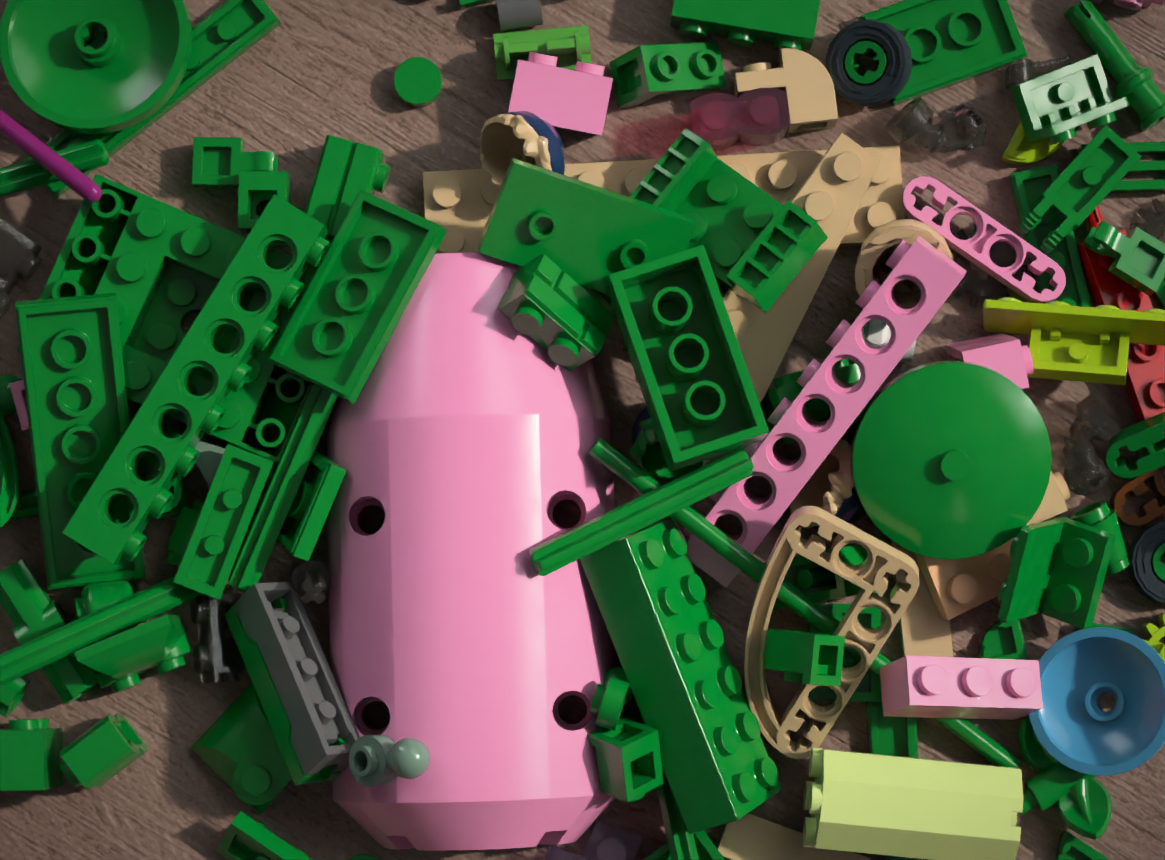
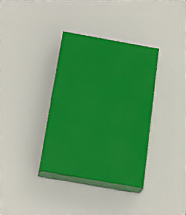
(951, 41)

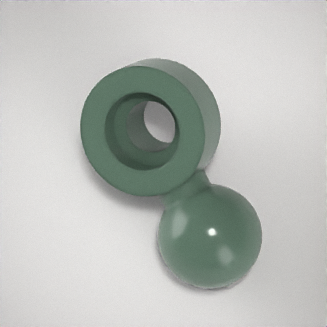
(377, 759)

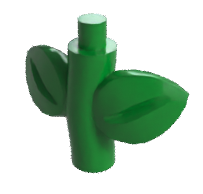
(1078, 796)

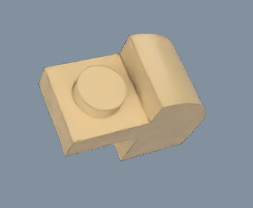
(806, 84)

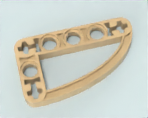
(867, 641)

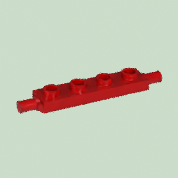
(1145, 362)

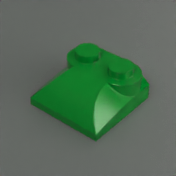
(137, 650)
(246, 752)

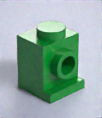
(257, 189)
(805, 656)
(628, 759)

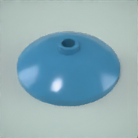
(1074, 679)

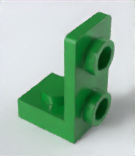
(666, 69)

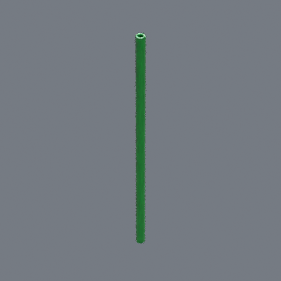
(787, 594)

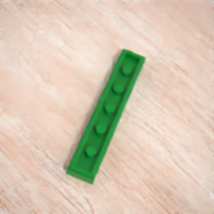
(215, 45)

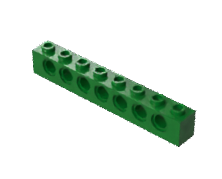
(92, 521)

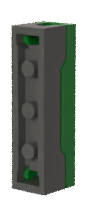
(293, 681)

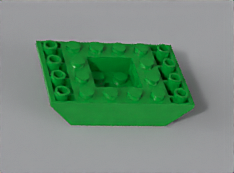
(162, 271)

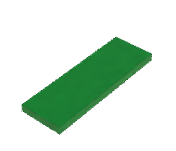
(74, 423)

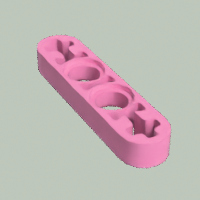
(987, 233)

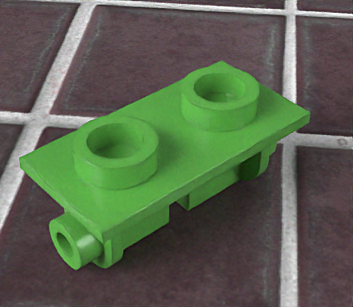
(566, 43)

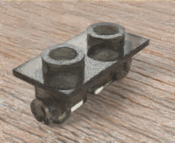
(215, 651)

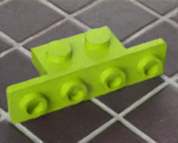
(1076, 340)

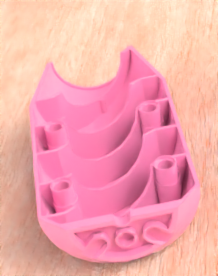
(439, 611)

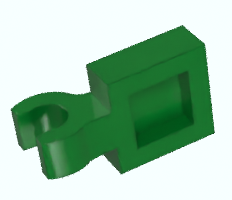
(221, 158)
(1137, 257)

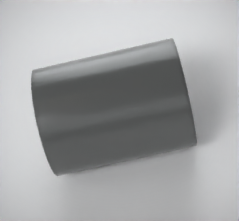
(519, 13)

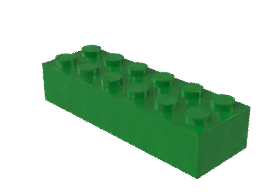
(682, 675)

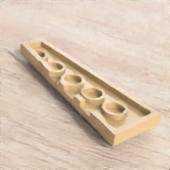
(831, 199)

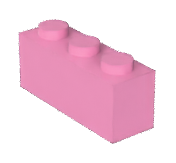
(960, 688)

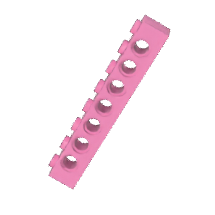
(937, 279)

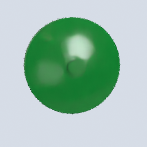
(95, 60)
(950, 459)

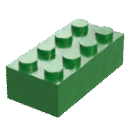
(686, 358)

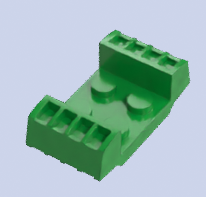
(747, 234)

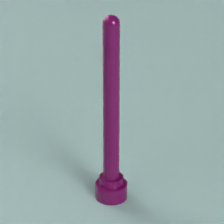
(49, 159)

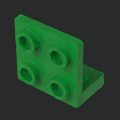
(1056, 572)

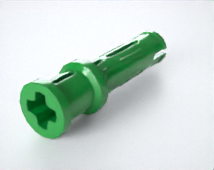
(1131, 80)

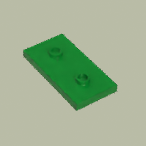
(578, 226)
(357, 296)

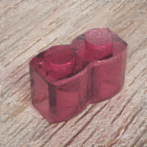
(752, 118)

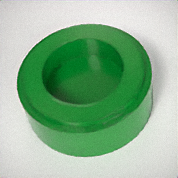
(418, 82)

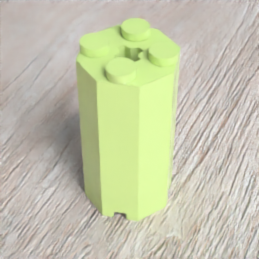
(911, 806)

